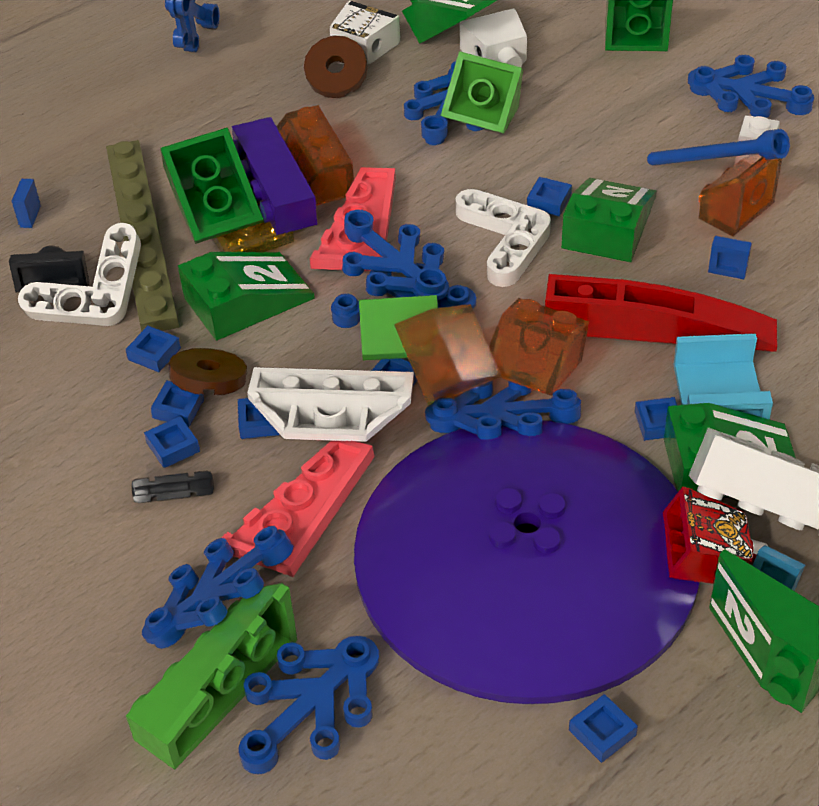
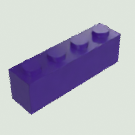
(274, 176)

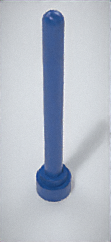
(770, 145)

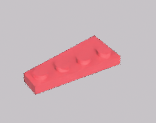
(369, 192)
(307, 503)

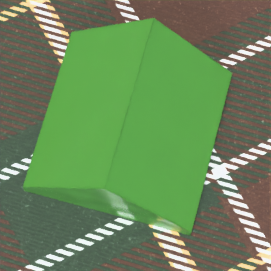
(483, 92)
(377, 324)

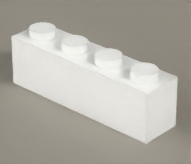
(757, 479)

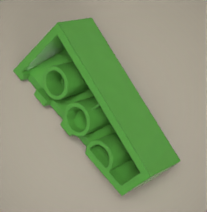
(212, 675)

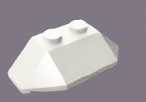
(329, 402)

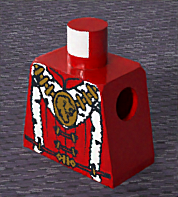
(699, 531)

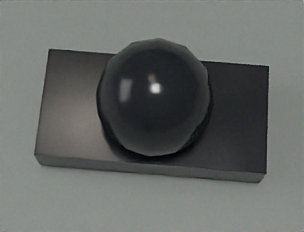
(49, 266)

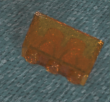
(317, 153)

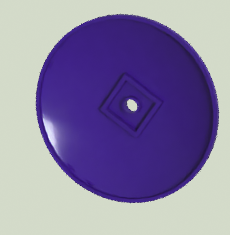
(515, 609)

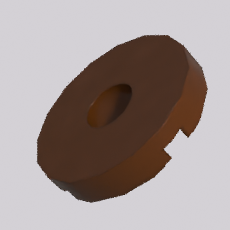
(335, 50)
(207, 369)

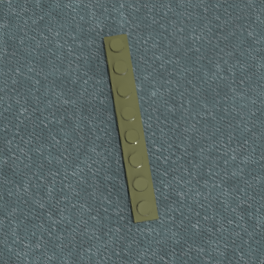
(135, 207)

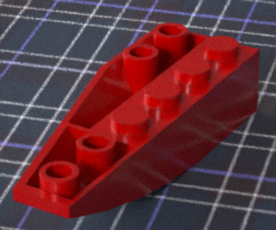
(653, 311)

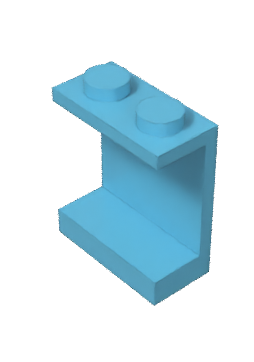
(720, 373)

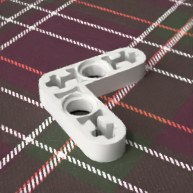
(480, 210)
(100, 293)

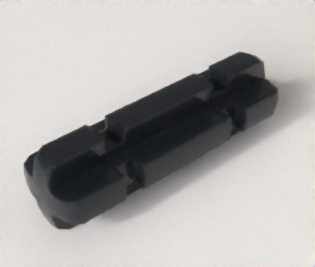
(172, 486)

